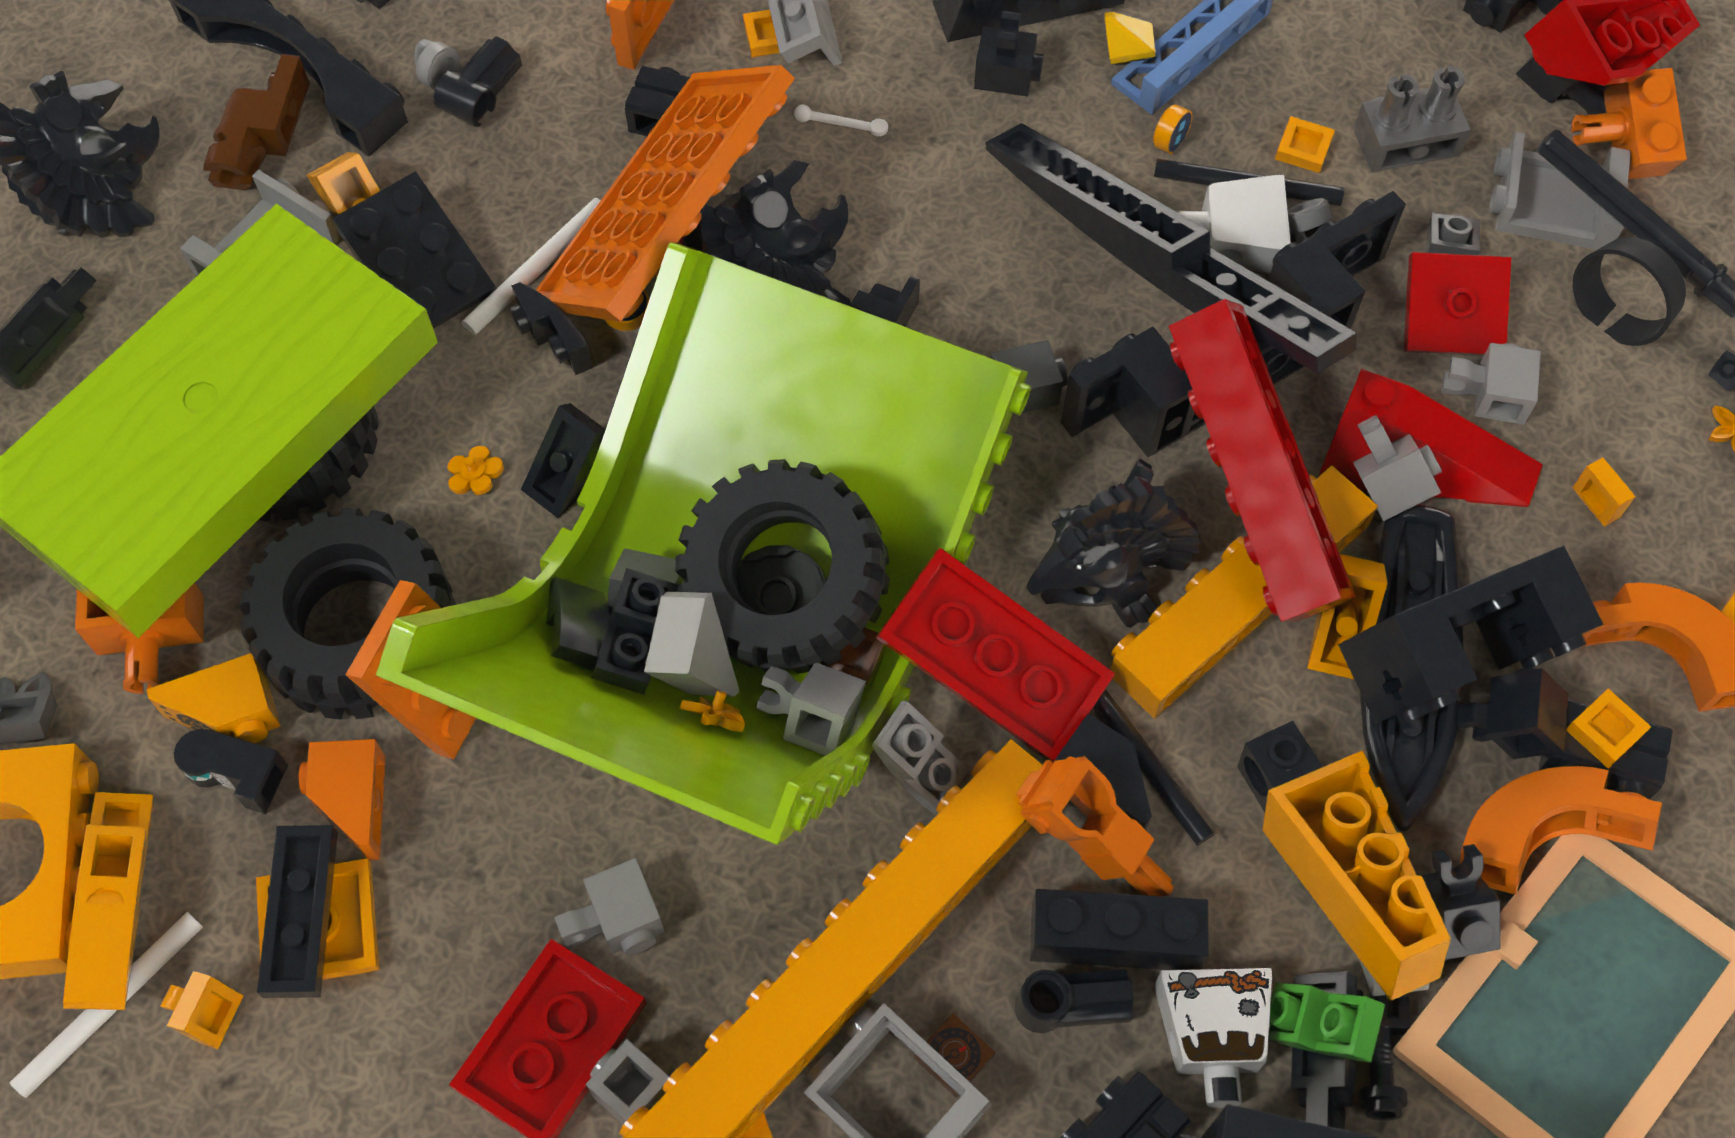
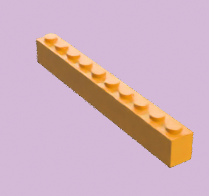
(848, 962)

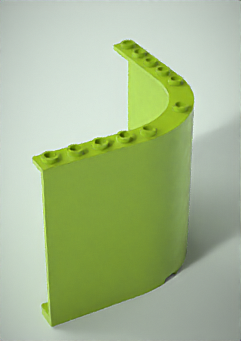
(719, 381)

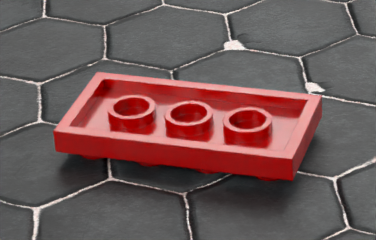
(995, 655)

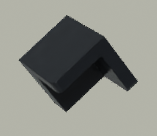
(890, 303)

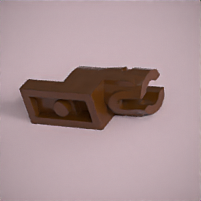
(257, 125)

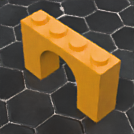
(54, 791)

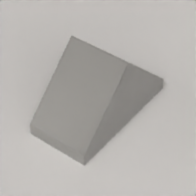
(690, 646)

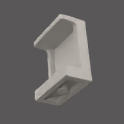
(1545, 204)

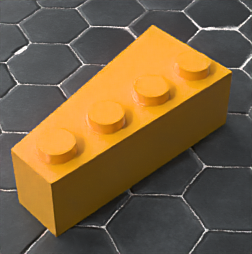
(1359, 872)

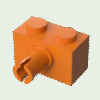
(1640, 119)
(176, 626)

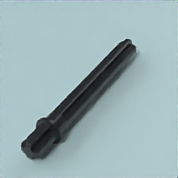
(1639, 219)

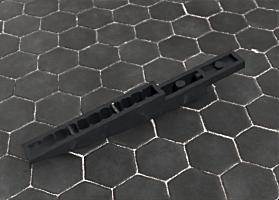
(1167, 247)

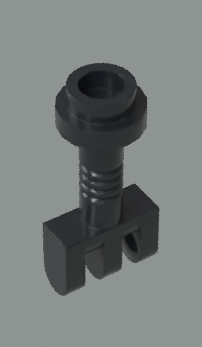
(1382, 1097)

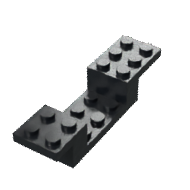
(1148, 389)

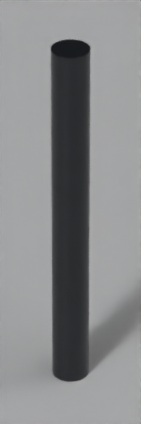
(1208, 175)
(1155, 771)

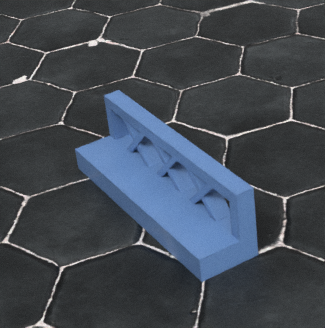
(1192, 52)

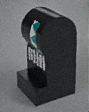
(219, 759)

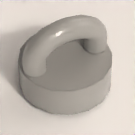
(433, 61)
(1308, 216)

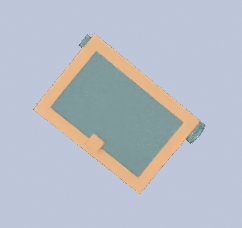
(1586, 1008)

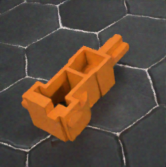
(1109, 838)

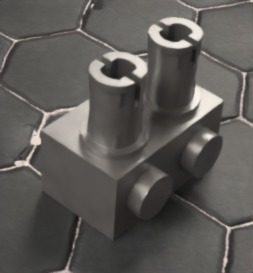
(1413, 123)

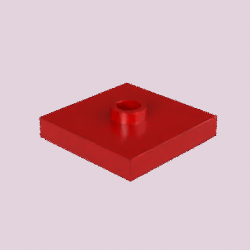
(1456, 303)

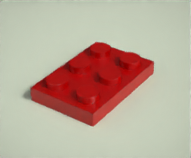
(546, 1042)

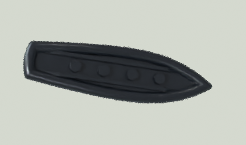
(1412, 757)

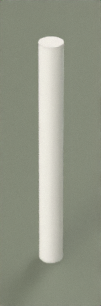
(527, 272)
(92, 1019)

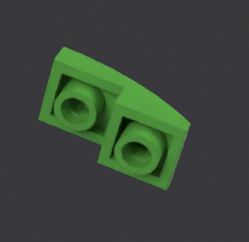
(1324, 1021)

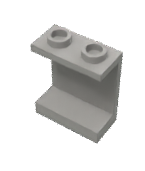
(279, 191)

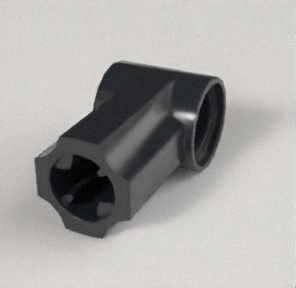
(475, 87)
(1079, 998)

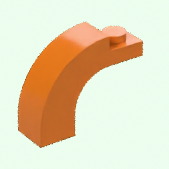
(1681, 626)
(1550, 806)

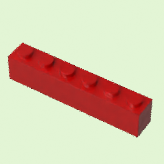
(1260, 462)

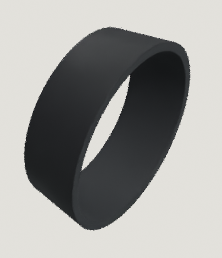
(1596, 304)

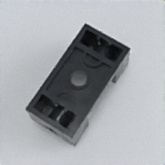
(1417, 661)

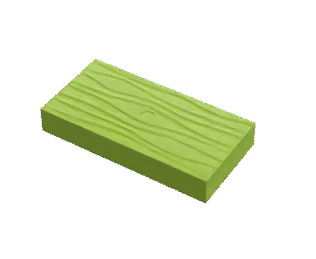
(207, 417)

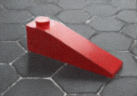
(1608, 38)

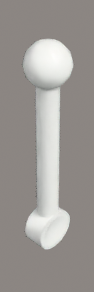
(877, 127)

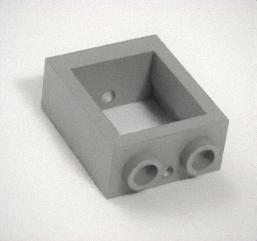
(866, 1034)

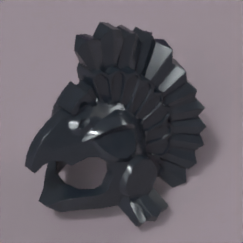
(71, 165)
(769, 235)
(1111, 543)

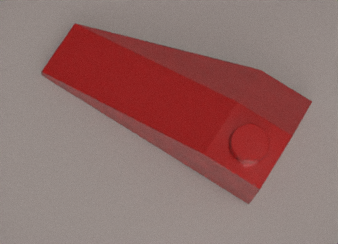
(1472, 460)

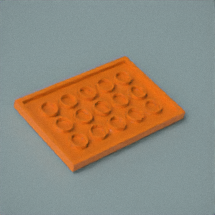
(663, 190)

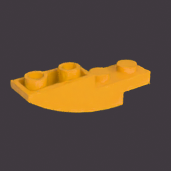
(107, 902)

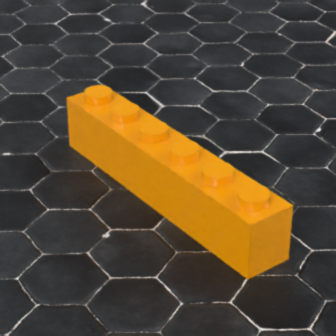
(1220, 608)

